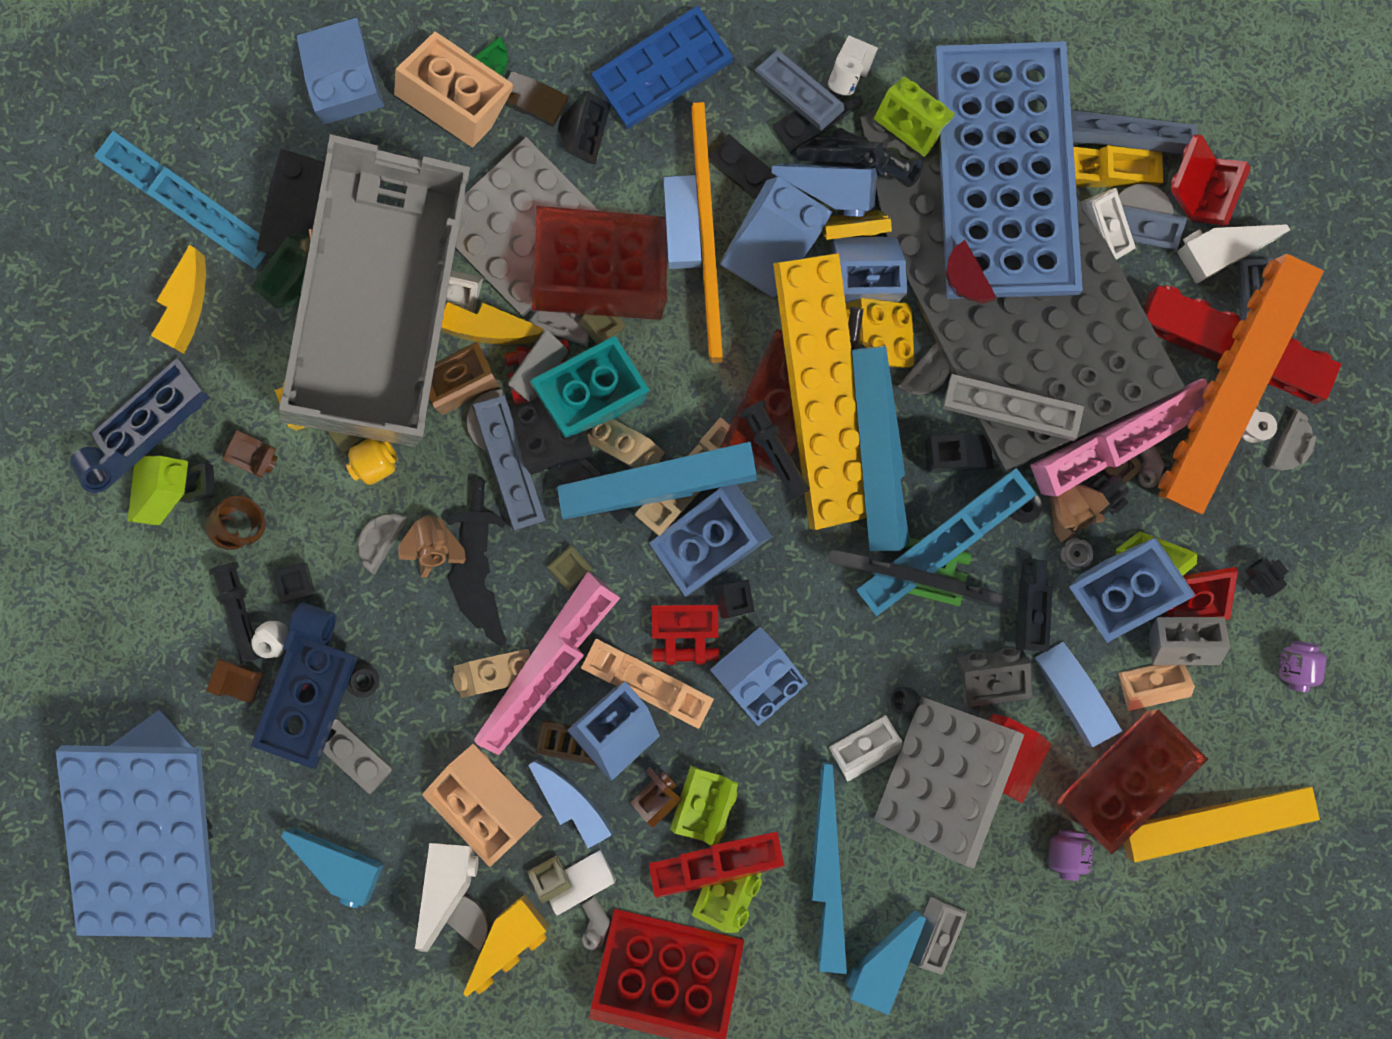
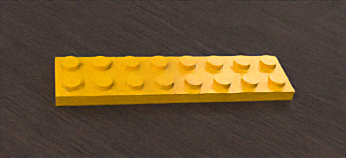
(822, 387)

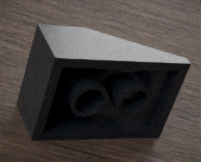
(290, 199)

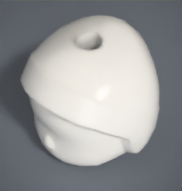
(270, 639)

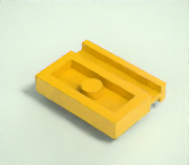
(847, 226)

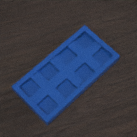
(662, 67)

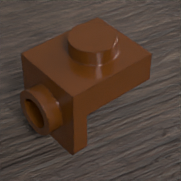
(250, 454)
(656, 798)

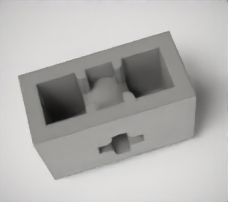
(1188, 641)

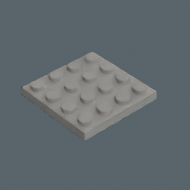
(500, 218)
(948, 780)

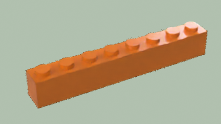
(1240, 383)

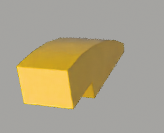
(1117, 167)
(184, 301)
(488, 326)

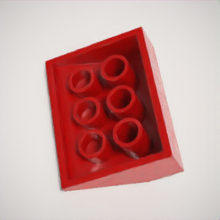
(666, 978)

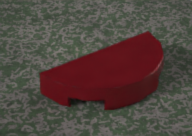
(967, 277)

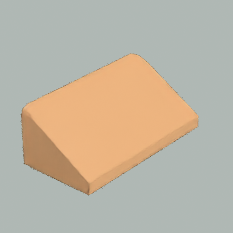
(1155, 685)

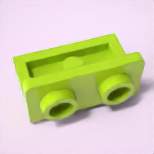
(704, 806)

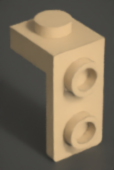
(625, 444)
(489, 673)

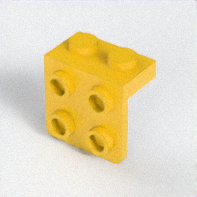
(889, 326)

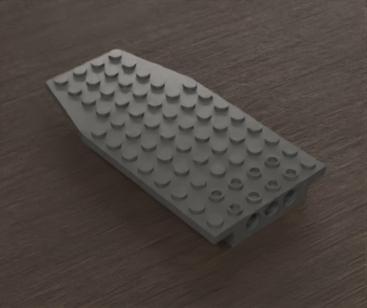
(1063, 347)

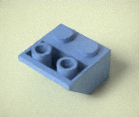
(871, 268)
(759, 676)
(615, 730)

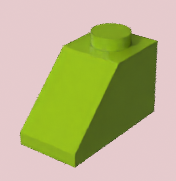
(156, 488)

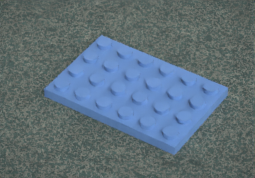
(137, 840)

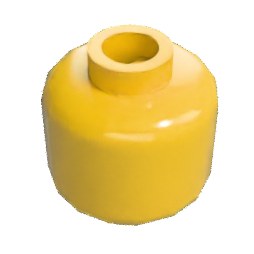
(371, 461)

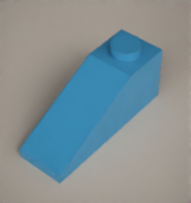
(339, 869)
(883, 968)

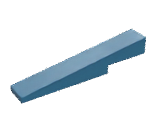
(181, 198)
(880, 450)
(658, 481)
(951, 538)
(826, 878)

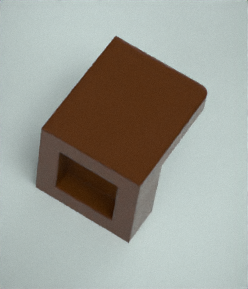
(235, 680)

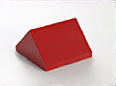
(1213, 595)

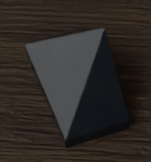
(584, 126)

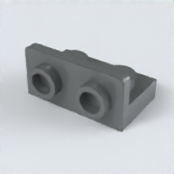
(995, 677)

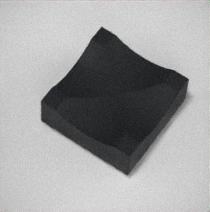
(541, 439)

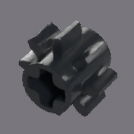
(1113, 490)
(1266, 577)

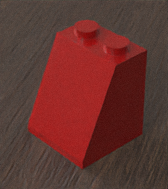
(1028, 759)

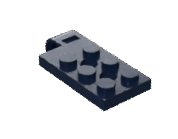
(126, 438)
(305, 662)

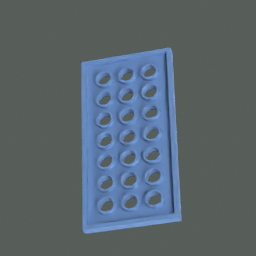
(1056, 153)

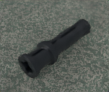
(896, 164)
(766, 434)
(232, 597)

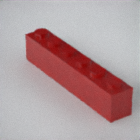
(1210, 332)

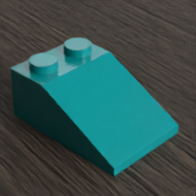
(591, 388)

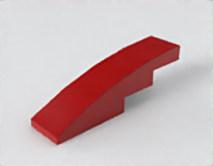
(716, 864)

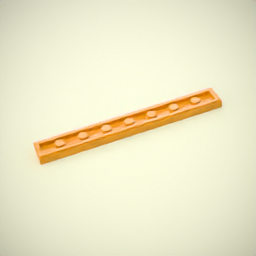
(706, 233)

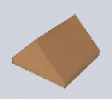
(461, 379)

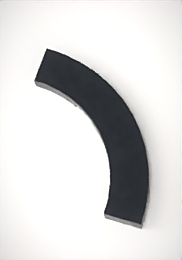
(919, 578)

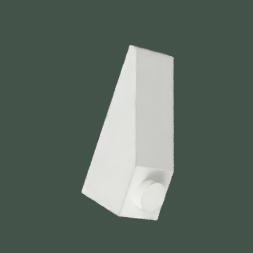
(1224, 246)
(445, 883)

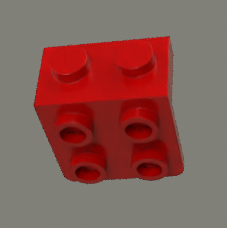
(1207, 185)

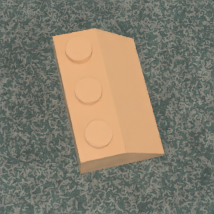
(452, 88)
(481, 805)

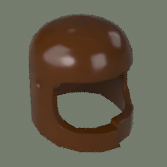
(216, 527)

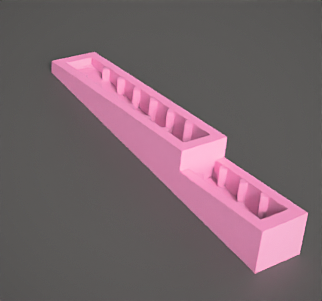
(1118, 441)
(548, 663)

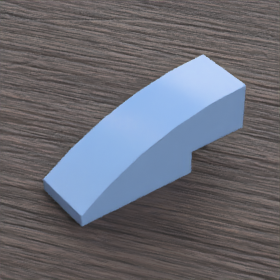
(682, 222)
(1077, 695)
(571, 803)

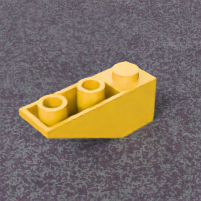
(511, 933)

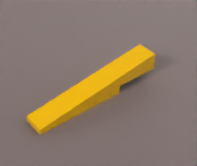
(1221, 823)

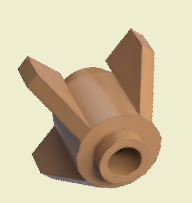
(1076, 510)
(430, 543)

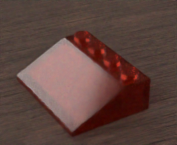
(599, 263)

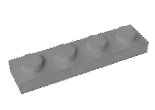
(1013, 407)

